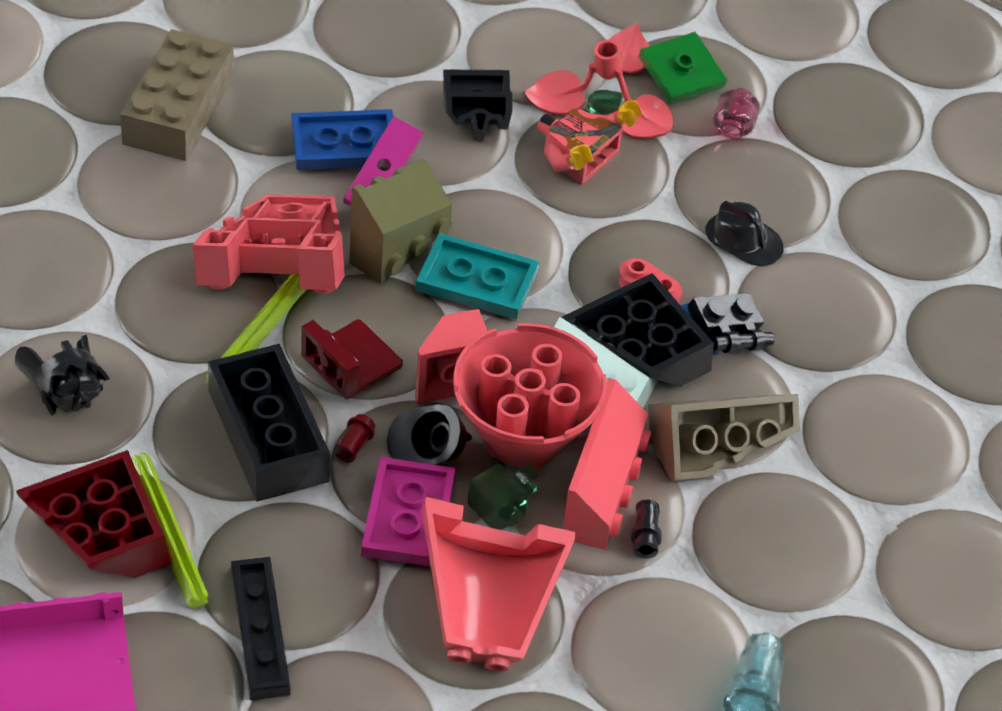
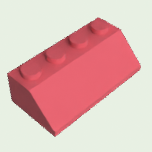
(605, 469)

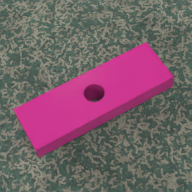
(391, 151)

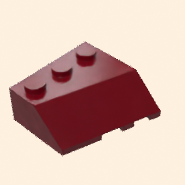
(102, 516)

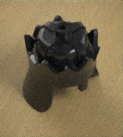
(65, 379)

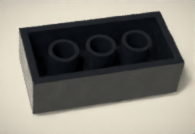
(268, 422)

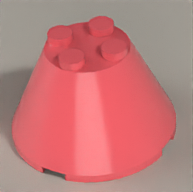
(529, 391)

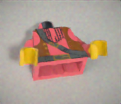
(585, 141)

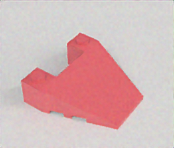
(275, 238)

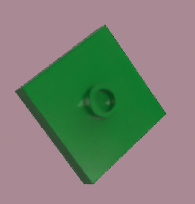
(682, 67)

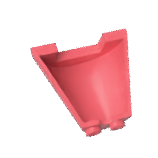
(490, 583)

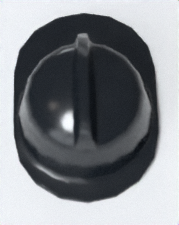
(743, 234)
(427, 435)

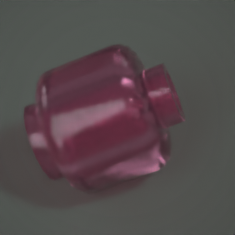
(736, 113)

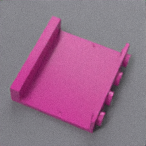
(65, 655)

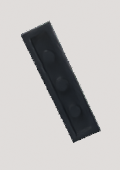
(260, 628)

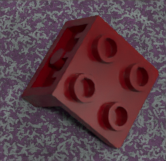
(348, 357)

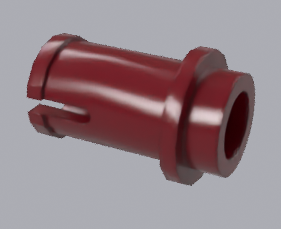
(359, 431)

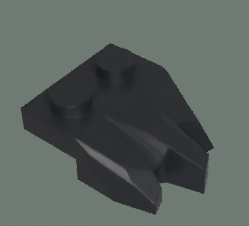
(478, 98)

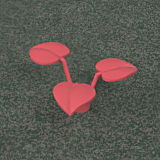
(562, 91)

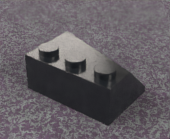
(648, 331)

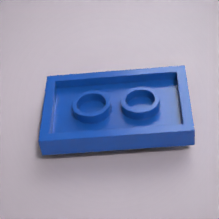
(337, 137)

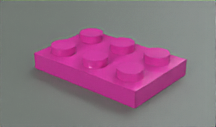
(395, 513)

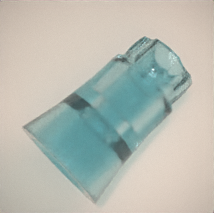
(757, 676)

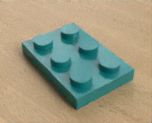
(477, 276)

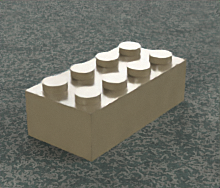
(177, 94)

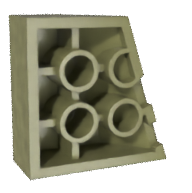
(396, 219)

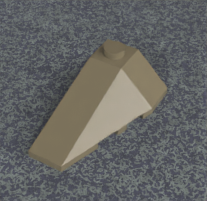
(708, 434)

